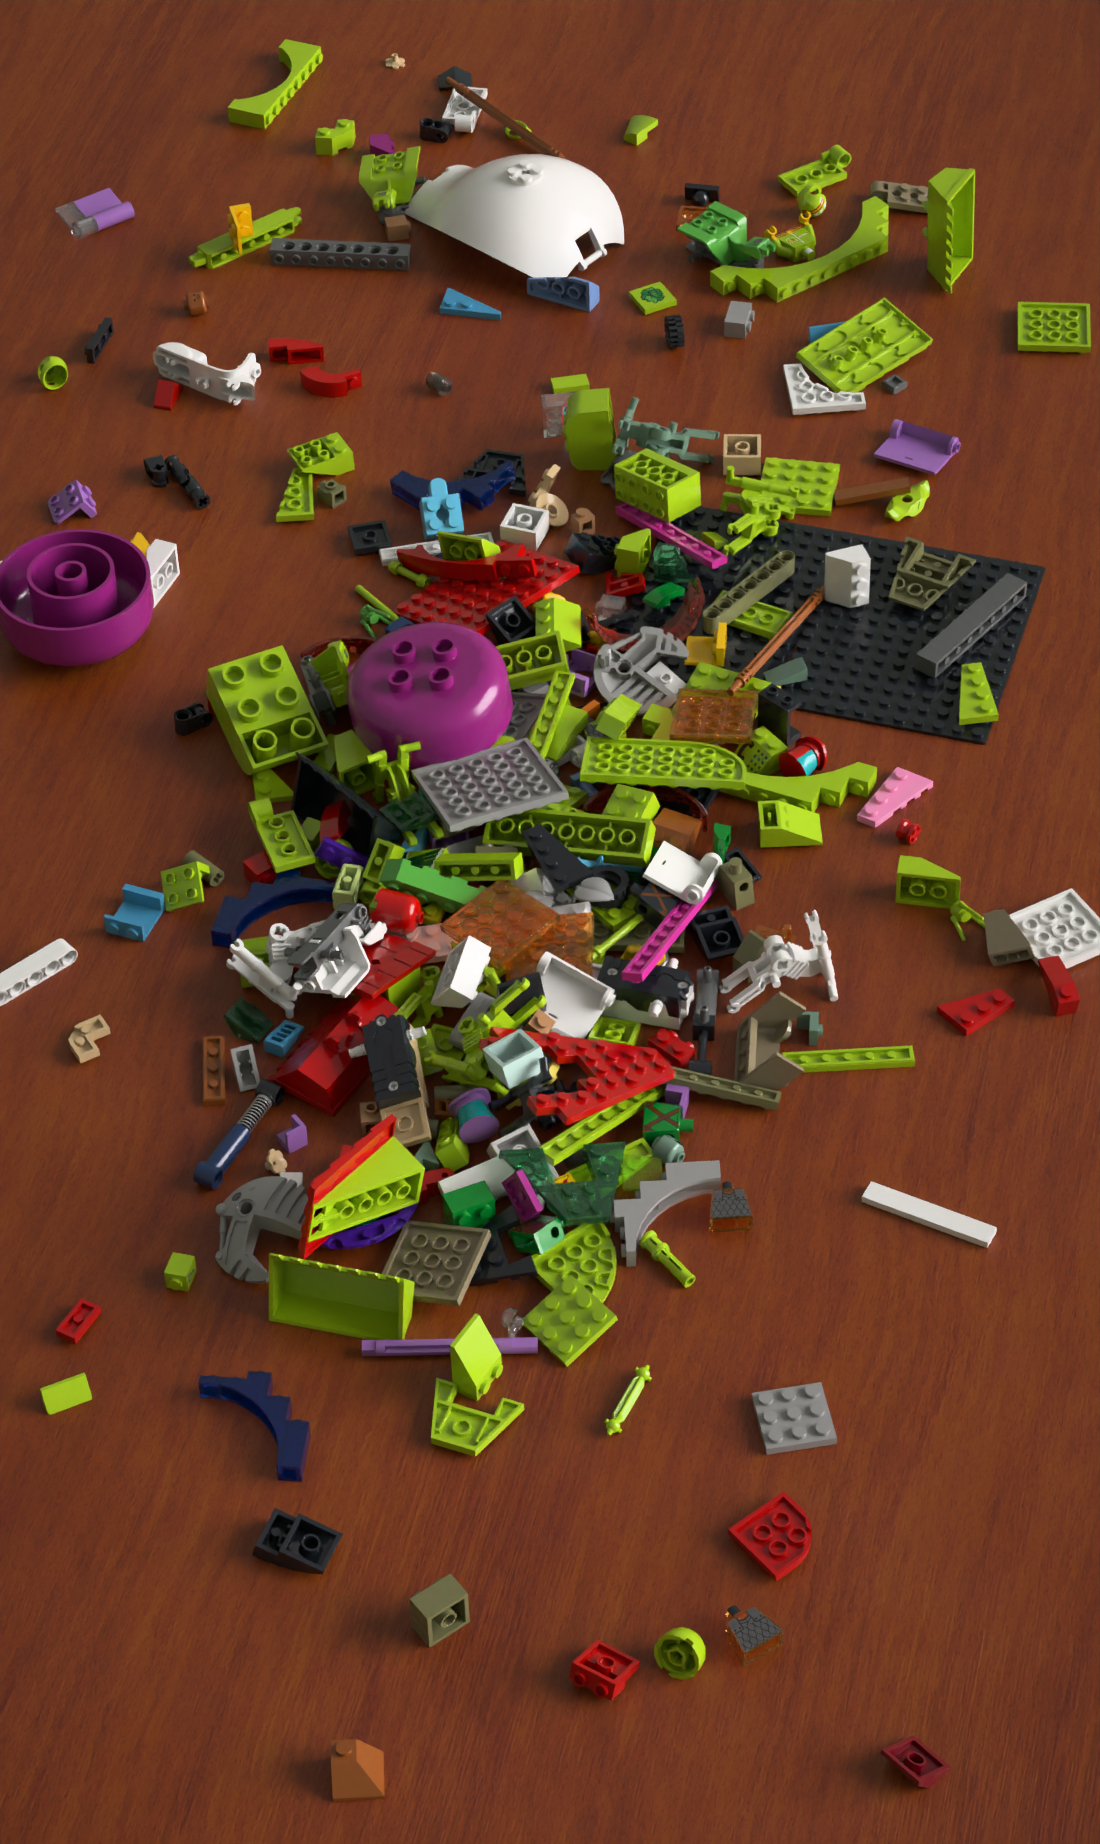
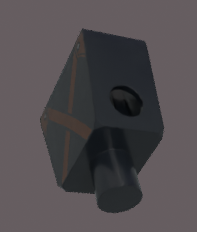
(653, 902)

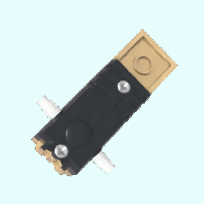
(397, 1075)

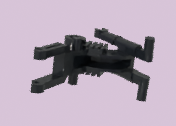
(531, 1088)

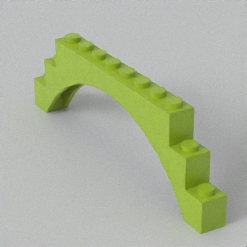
(783, 282)
(798, 791)

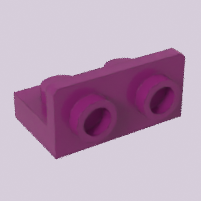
(522, 1196)

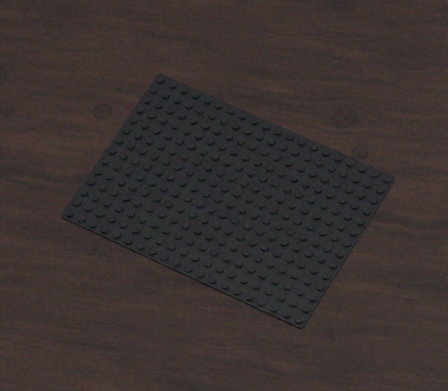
(860, 655)

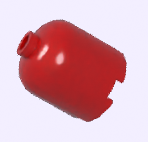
(397, 910)

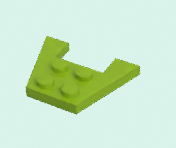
(467, 1428)

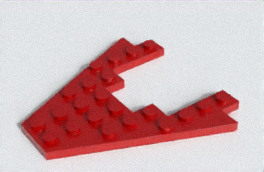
(612, 1068)

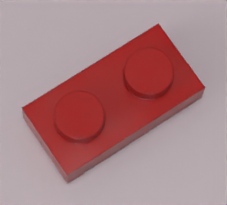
(78, 1321)

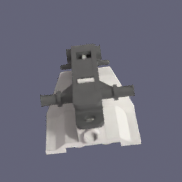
(334, 955)

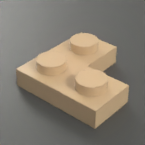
(545, 485)

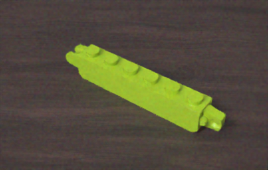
(221, 250)

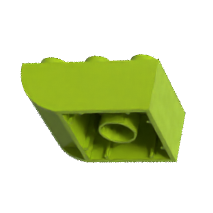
(264, 710)

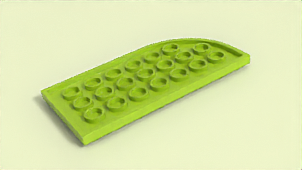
(661, 763)

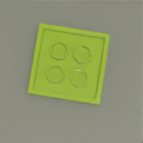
(569, 1320)

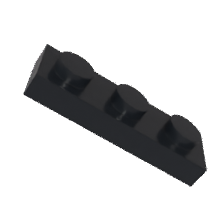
(99, 340)

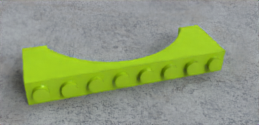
(262, 109)

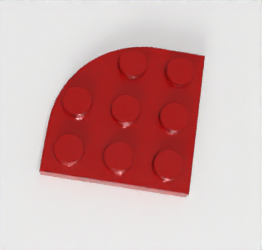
(775, 1535)

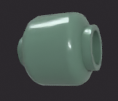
(668, 1149)

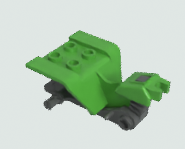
(722, 237)

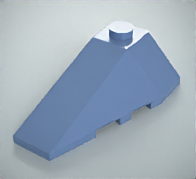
(566, 291)

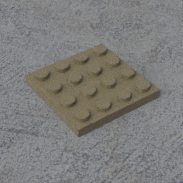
(437, 1259)

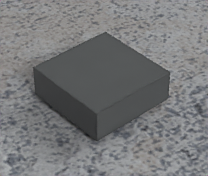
(894, 384)

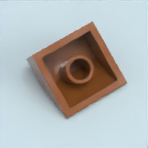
(676, 830)

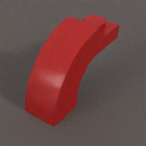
(328, 384)

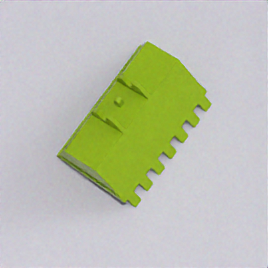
(950, 224)
(339, 1299)

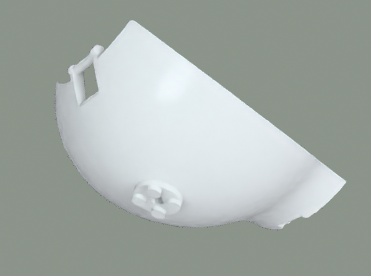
(523, 211)

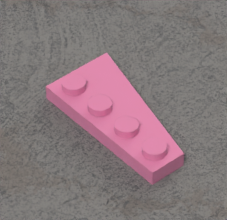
(893, 795)

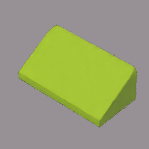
(65, 1394)

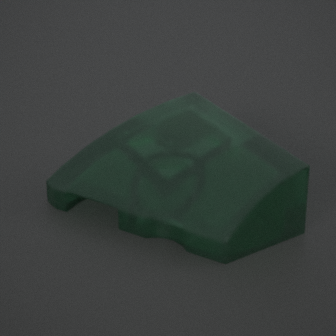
(670, 565)

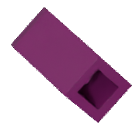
(381, 144)

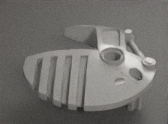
(636, 682)
(257, 1205)

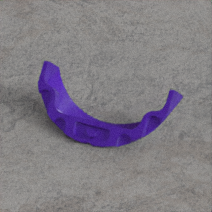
(369, 1233)

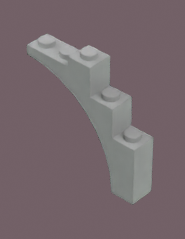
(677, 1184)

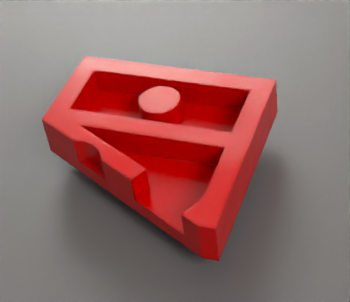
(624, 585)

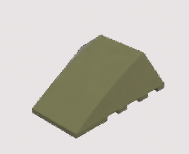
(923, 576)

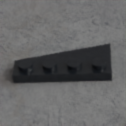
(557, 863)

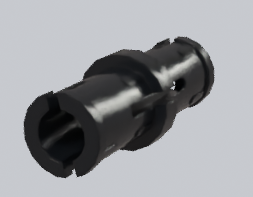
(617, 620)

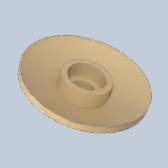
(557, 509)

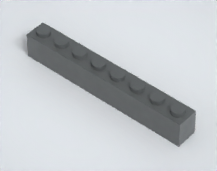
(970, 625)

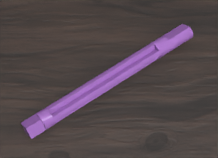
(517, 1345)

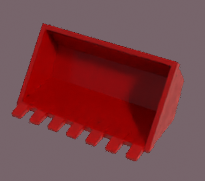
(322, 1067)

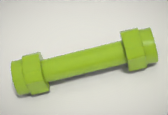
(397, 568)

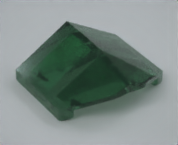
(247, 1021)

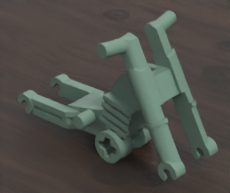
(659, 438)

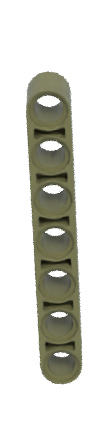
(749, 591)

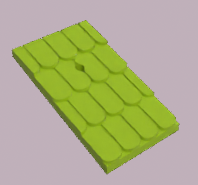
(864, 348)

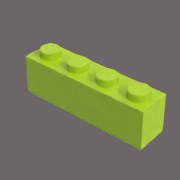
(617, 716)
(481, 866)

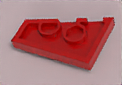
(976, 1011)

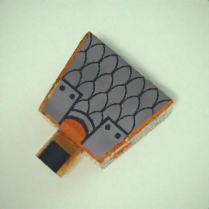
(730, 1210)
(751, 1634)

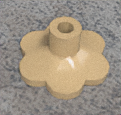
(395, 62)
(275, 1162)

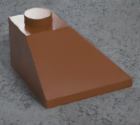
(356, 1771)

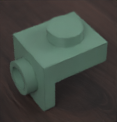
(810, 1022)

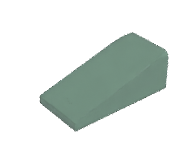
(787, 673)

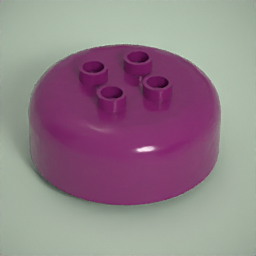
(75, 597)
(433, 688)

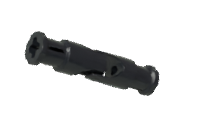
(187, 482)

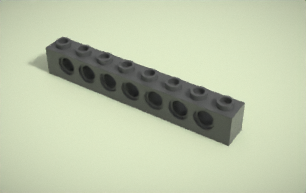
(340, 254)

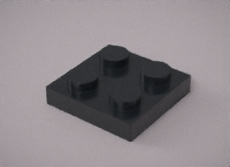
(369, 537)

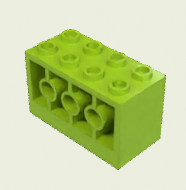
(657, 485)

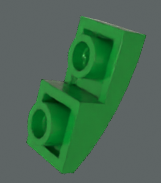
(663, 594)

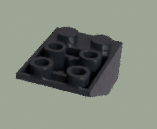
(592, 552)

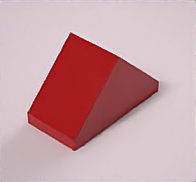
(167, 394)

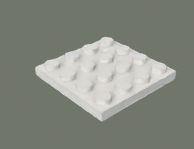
(1061, 927)

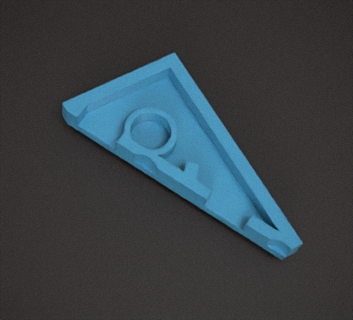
(462, 305)

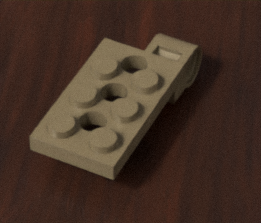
(900, 195)

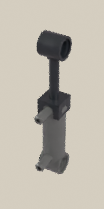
(704, 1017)

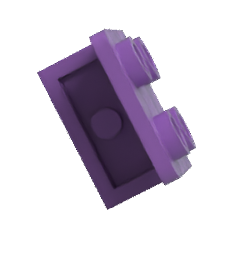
(70, 500)

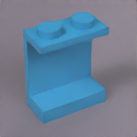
(136, 914)

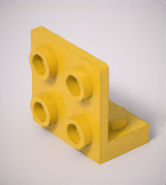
(241, 224)
(708, 649)

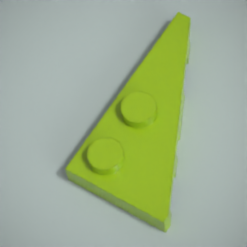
(271, 786)

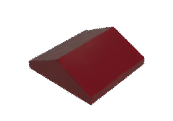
(916, 1761)

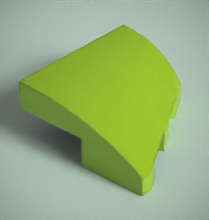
(638, 128)

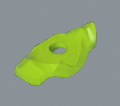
(898, 509)

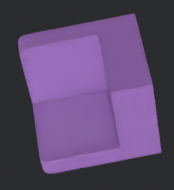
(677, 1096)
(294, 1137)

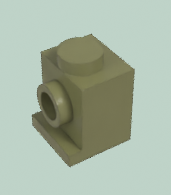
(328, 490)

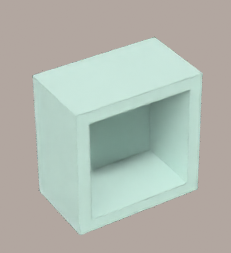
(514, 1058)

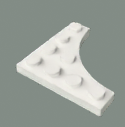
(815, 398)

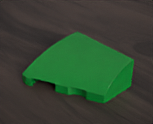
(721, 840)

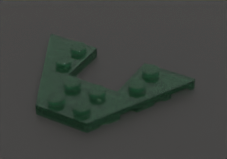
(574, 1201)

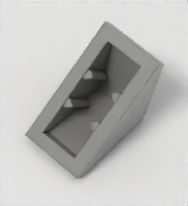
(245, 1067)

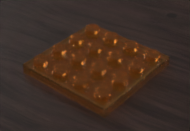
(714, 716)
(503, 920)
(569, 940)

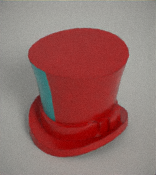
(804, 758)

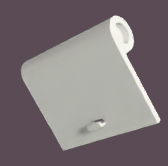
(683, 873)
(572, 996)

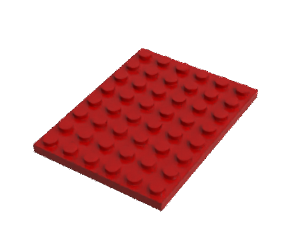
(470, 600)

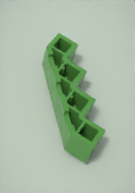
(428, 884)

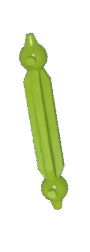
(627, 1400)

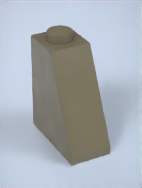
(1005, 940)

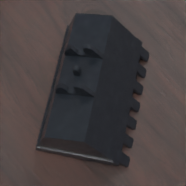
(319, 788)

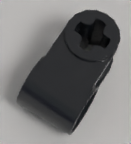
(432, 130)
(156, 470)
(189, 719)

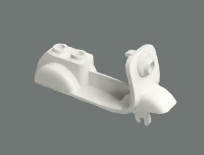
(191, 369)

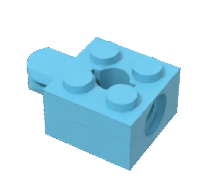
(440, 511)

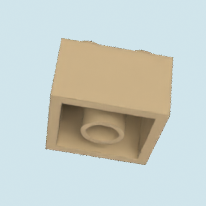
(742, 453)

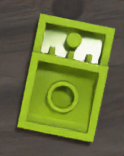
(565, 737)

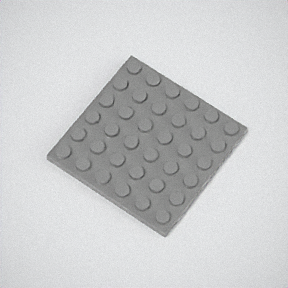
(489, 785)

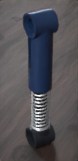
(212, 1170)

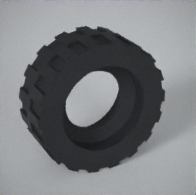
(617, 876)

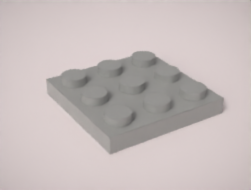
(794, 1418)

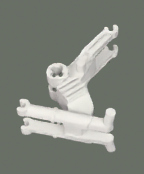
(783, 960)
(275, 979)

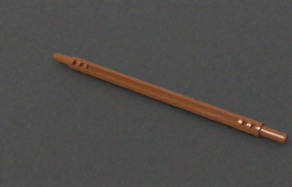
(504, 119)
(776, 641)

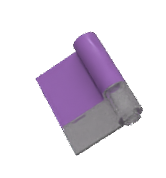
(95, 213)

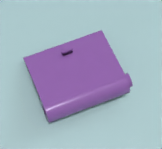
(918, 447)

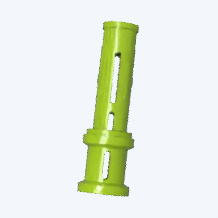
(661, 1252)

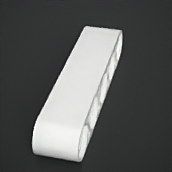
(35, 969)

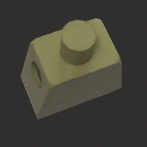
(736, 883)

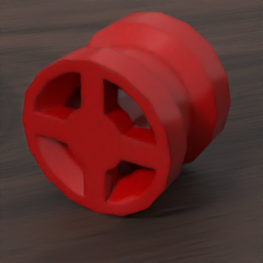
(908, 831)

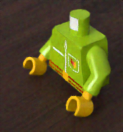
(795, 243)

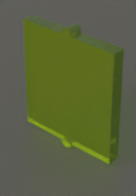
(639, 1169)

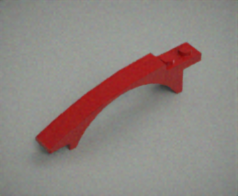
(504, 564)

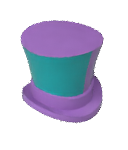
(474, 1115)

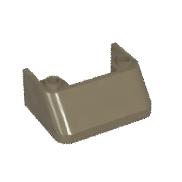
(759, 1044)

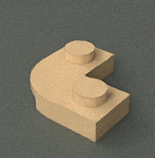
(83, 1037)

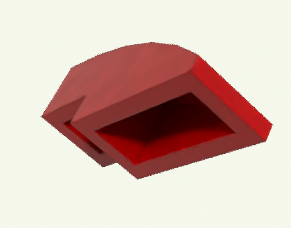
(295, 351)
(334, 820)

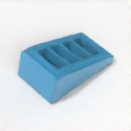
(281, 1049)

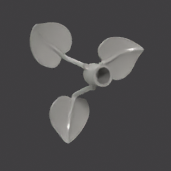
(591, 890)

